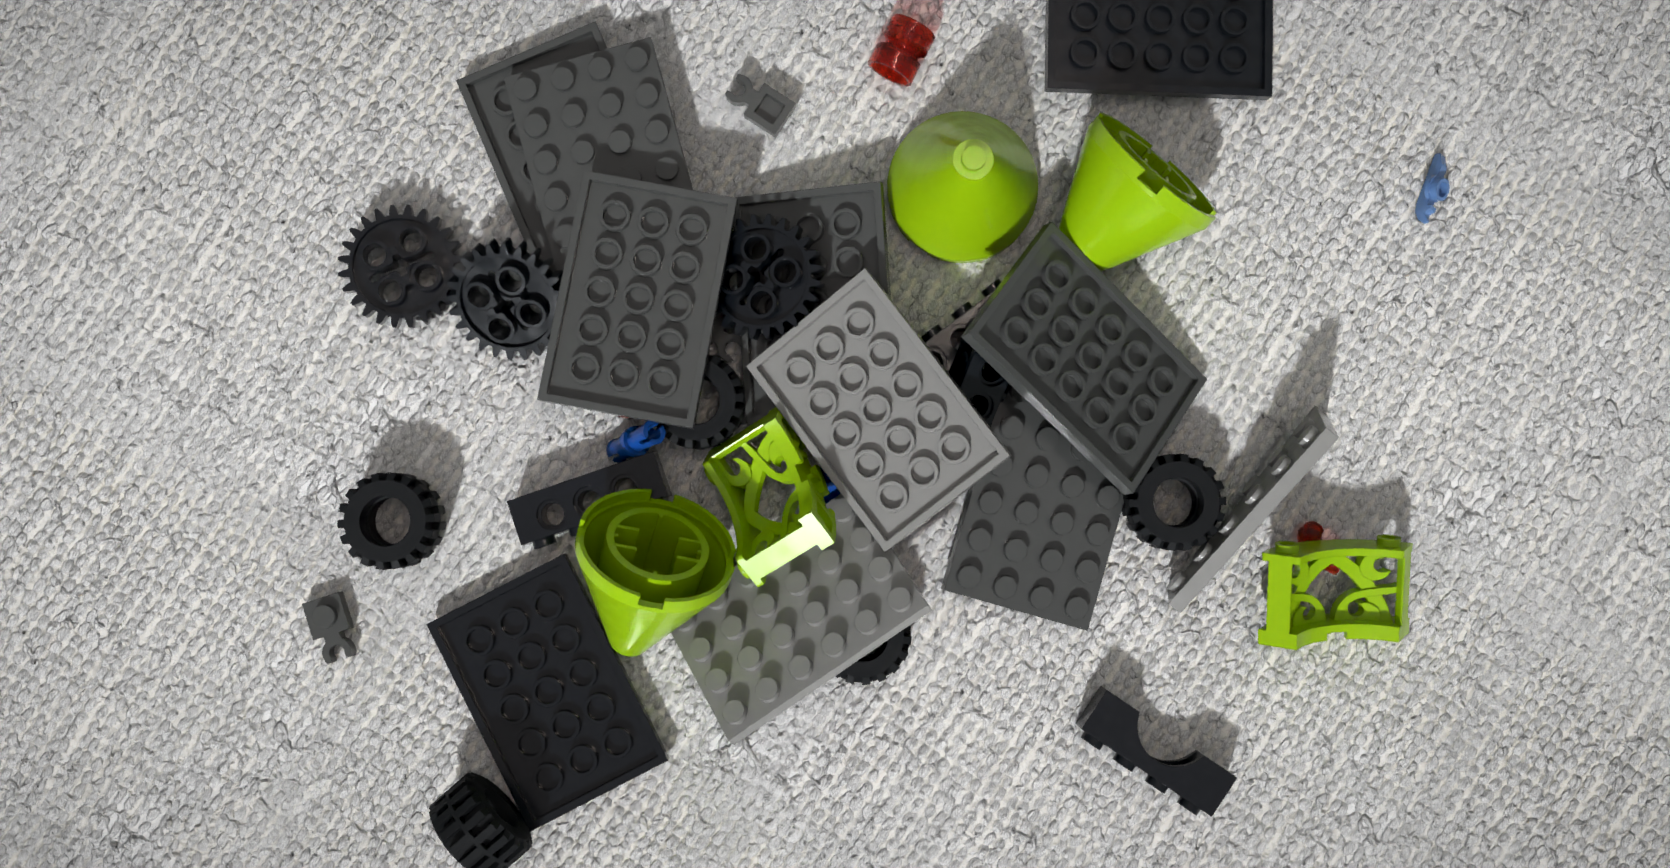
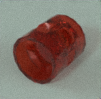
(899, 54)

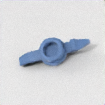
(1434, 189)

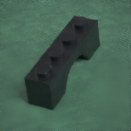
(1194, 777)

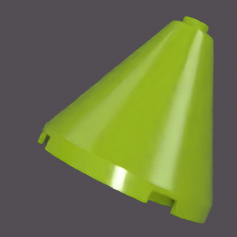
(962, 186)
(1128, 197)
(651, 564)

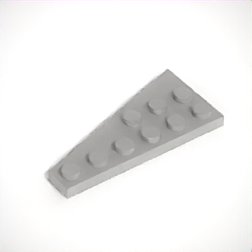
(1260, 498)

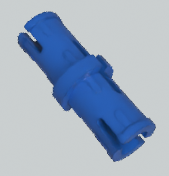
(635, 441)

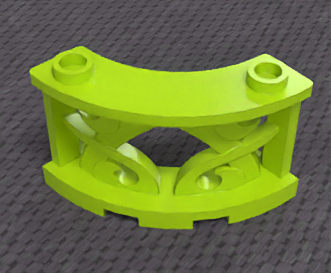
(797, 531)
(1285, 620)

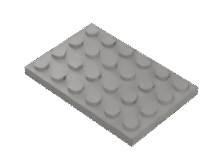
(877, 410)
(809, 622)

